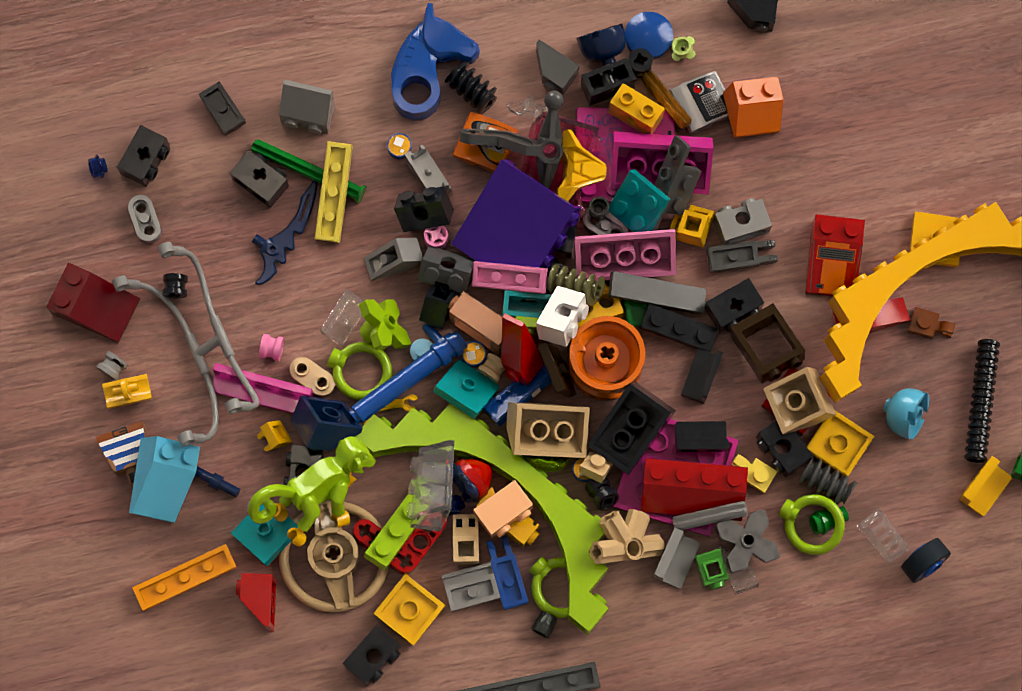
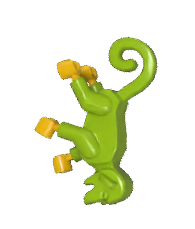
(320, 482)

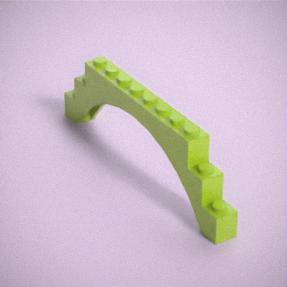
(568, 518)

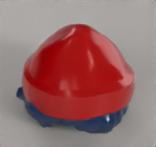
(472, 479)

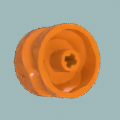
(606, 338)

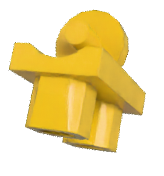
(127, 391)

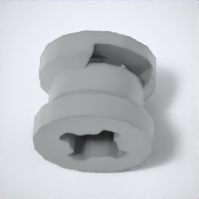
(110, 368)

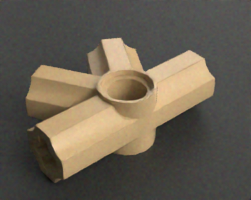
(626, 535)

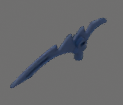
(274, 248)

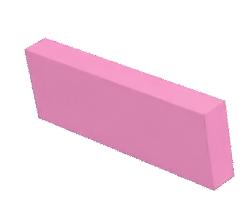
(509, 277)

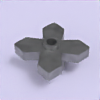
(741, 553)

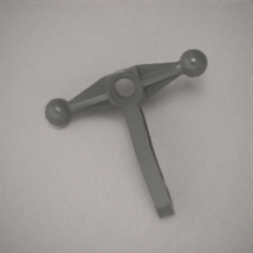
(549, 134)

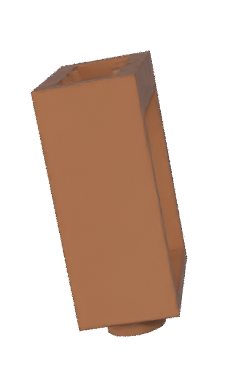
(477, 322)

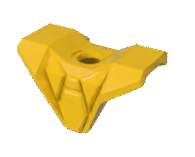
(579, 167)

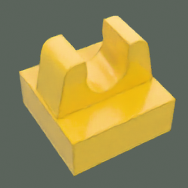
(275, 435)

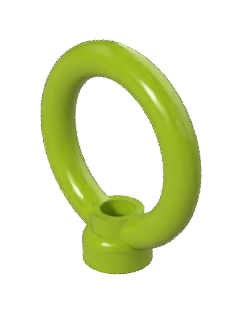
(338, 359)
(792, 509)
(540, 570)

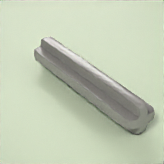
(710, 515)

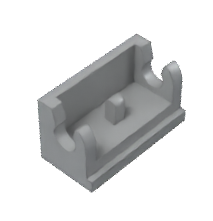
(425, 169)

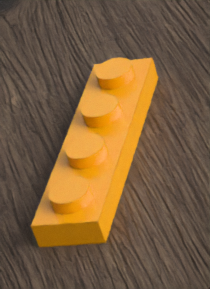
(184, 577)

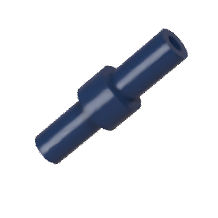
(217, 482)

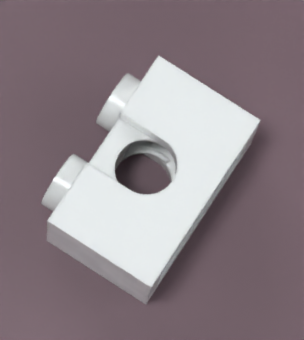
(561, 315)

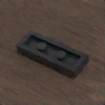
(678, 328)

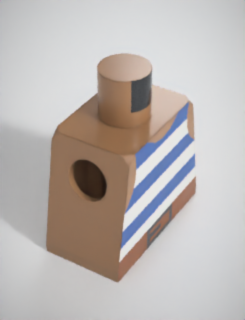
(122, 448)

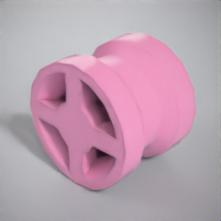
(436, 233)
(271, 347)

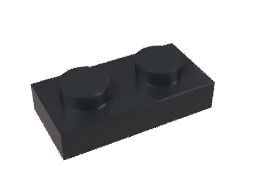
(222, 108)

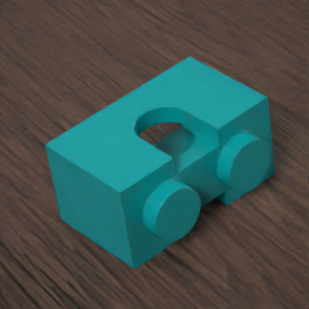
(515, 307)

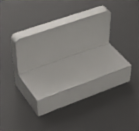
(676, 559)

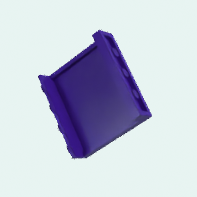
(516, 221)

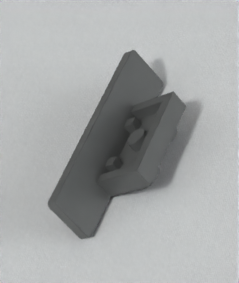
(676, 179)

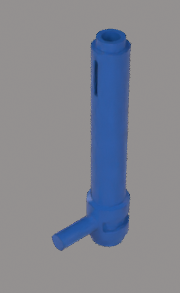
(439, 355)

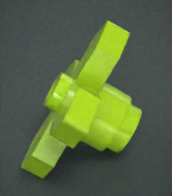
(382, 325)

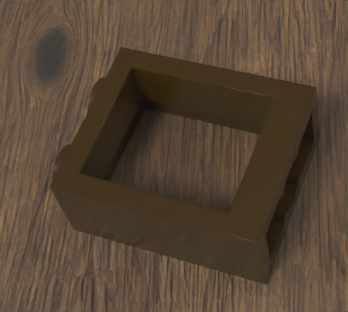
(757, 322)

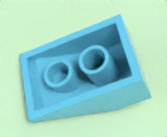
(162, 478)

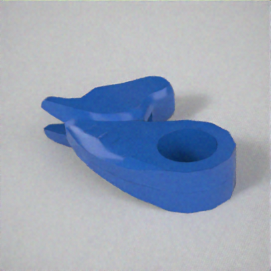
(416, 61)

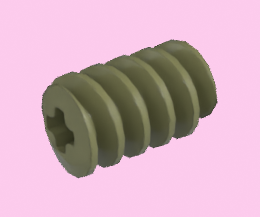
(580, 284)

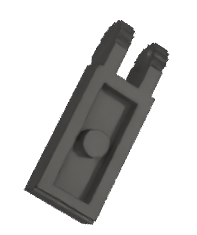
(739, 256)

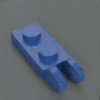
(507, 576)

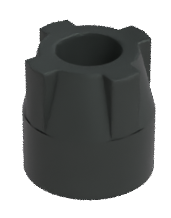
(599, 201)
(544, 624)

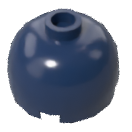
(603, 44)

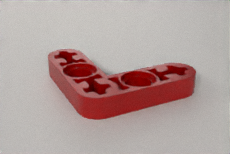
(408, 549)

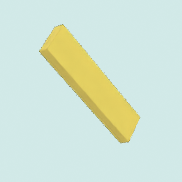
(333, 191)

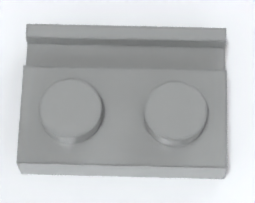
(471, 587)

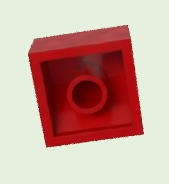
(259, 596)

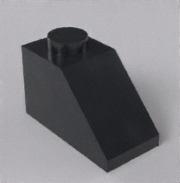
(756, 13)
(435, 305)

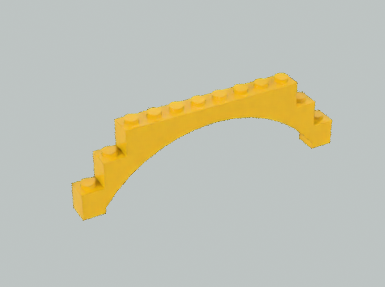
(859, 304)

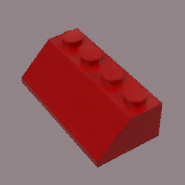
(690, 487)

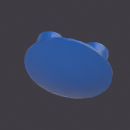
(649, 32)

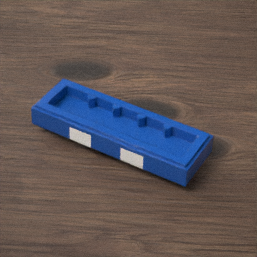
(516, 392)

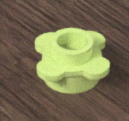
(680, 42)

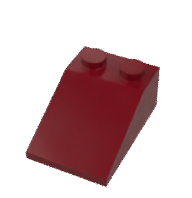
(92, 303)

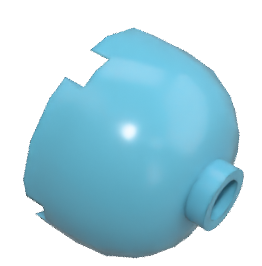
(905, 412)

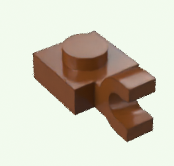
(926, 323)

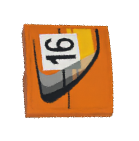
(482, 155)

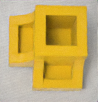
(693, 225)

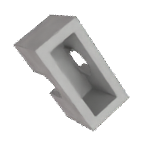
(732, 232)

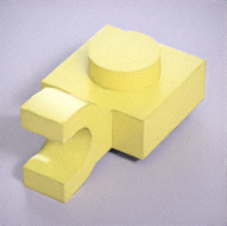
(759, 473)

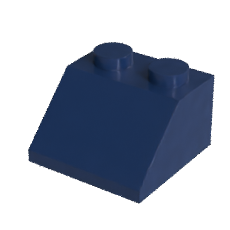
(323, 422)

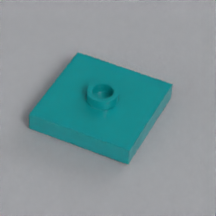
(466, 388)
(264, 539)

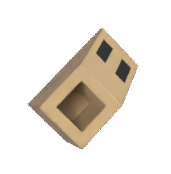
(465, 540)

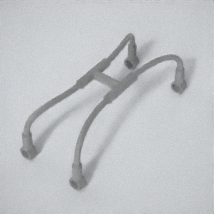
(232, 406)

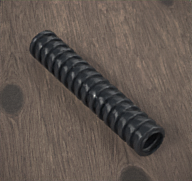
(982, 400)

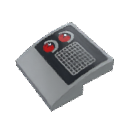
(702, 101)

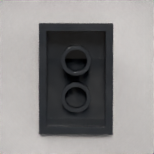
(631, 427)

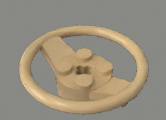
(335, 572)

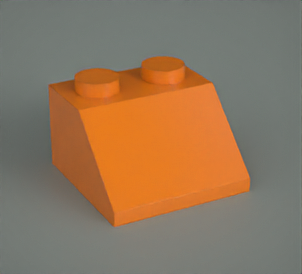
(754, 106)

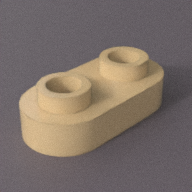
(312, 376)

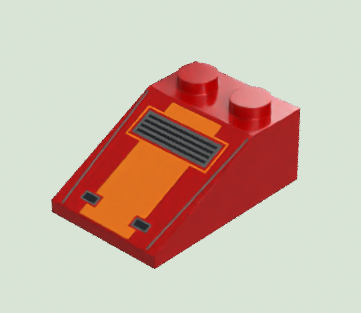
(833, 253)

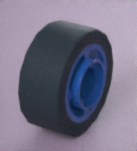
(925, 560)

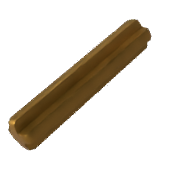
(666, 99)

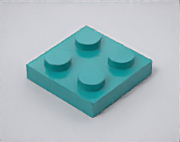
(638, 203)

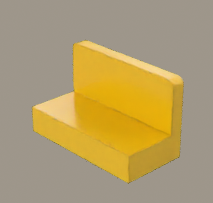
(985, 487)

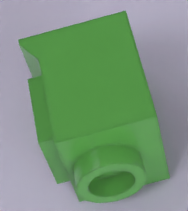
(708, 558)

